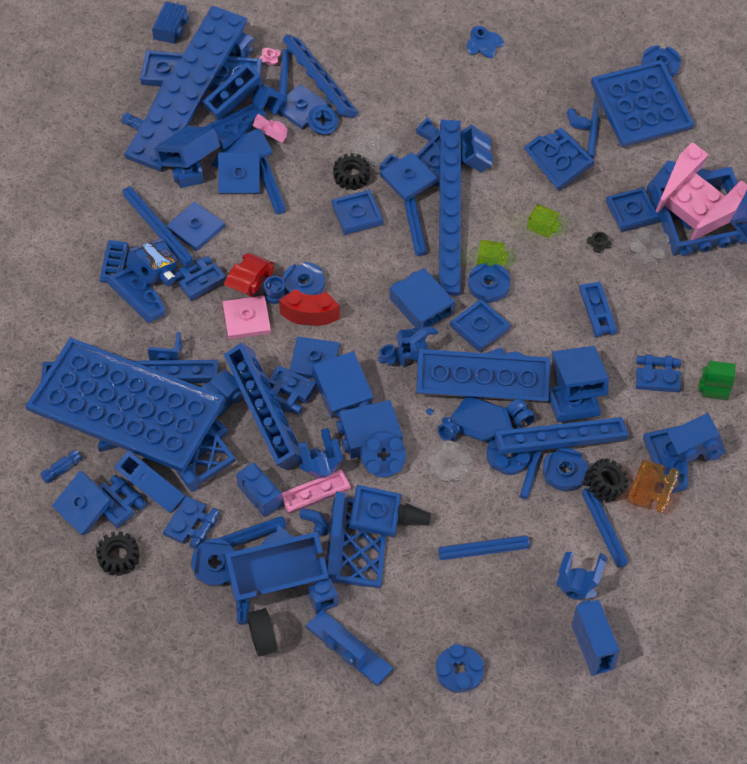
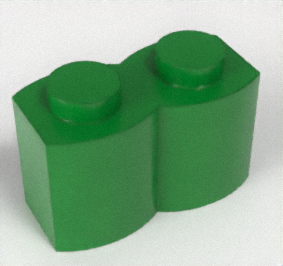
(717, 380)

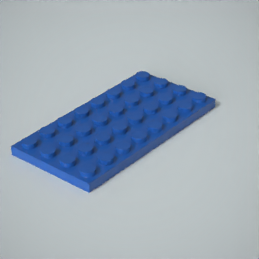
(126, 404)

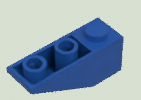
(149, 481)

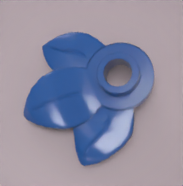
(484, 44)

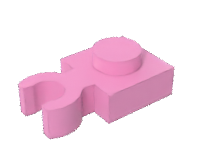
(273, 129)

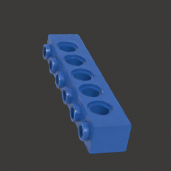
(264, 406)

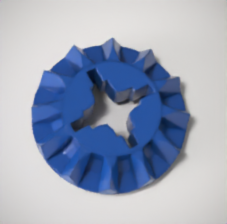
(328, 115)

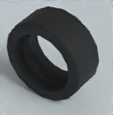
(262, 632)

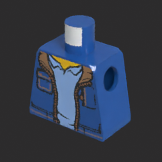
(153, 262)

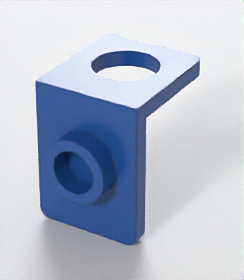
(165, 353)

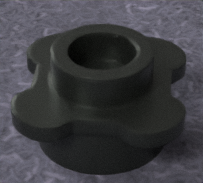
(603, 238)

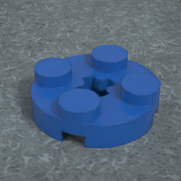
(668, 55)
(307, 271)
(493, 292)
(373, 445)
(557, 461)
(506, 465)
(205, 552)
(472, 664)

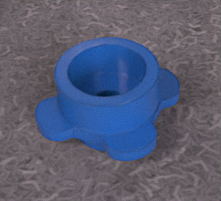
(388, 354)
(448, 429)

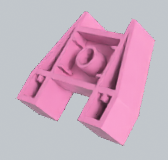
(695, 198)

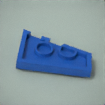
(137, 294)
(663, 452)

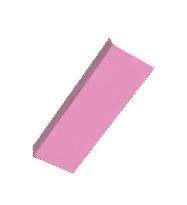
(314, 491)

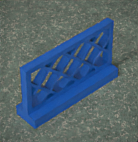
(189, 476)
(336, 544)

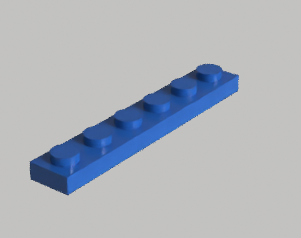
(323, 80)
(561, 435)

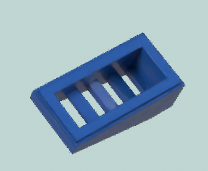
(116, 250)

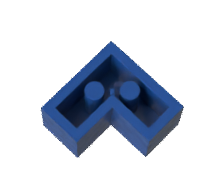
(697, 438)

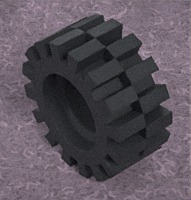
(351, 163)
(612, 473)
(113, 542)

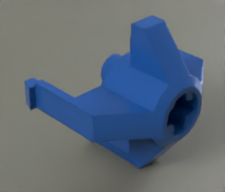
(411, 341)
(323, 461)
(579, 582)

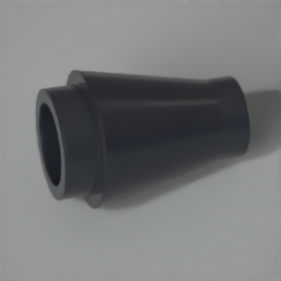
(413, 516)

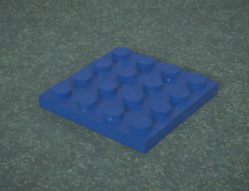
(642, 103)

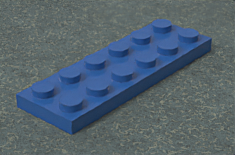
(160, 65)
(483, 375)

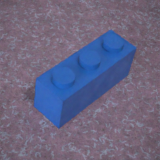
(233, 91)

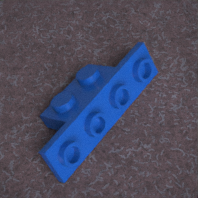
(349, 647)

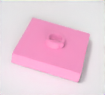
(246, 317)

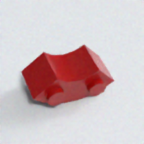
(249, 274)
(309, 309)

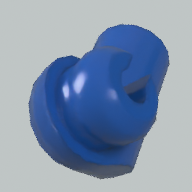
(578, 122)
(316, 517)

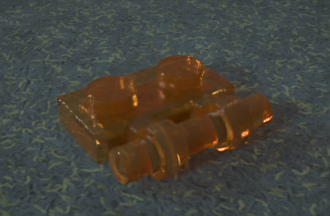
(647, 483)

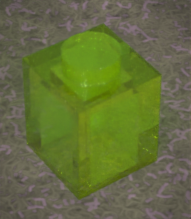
(543, 221)
(492, 253)

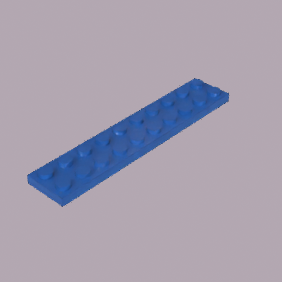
(187, 84)

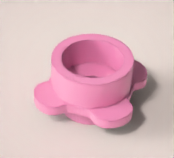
(267, 59)

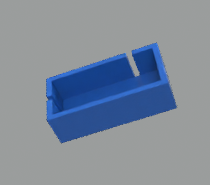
(275, 566)

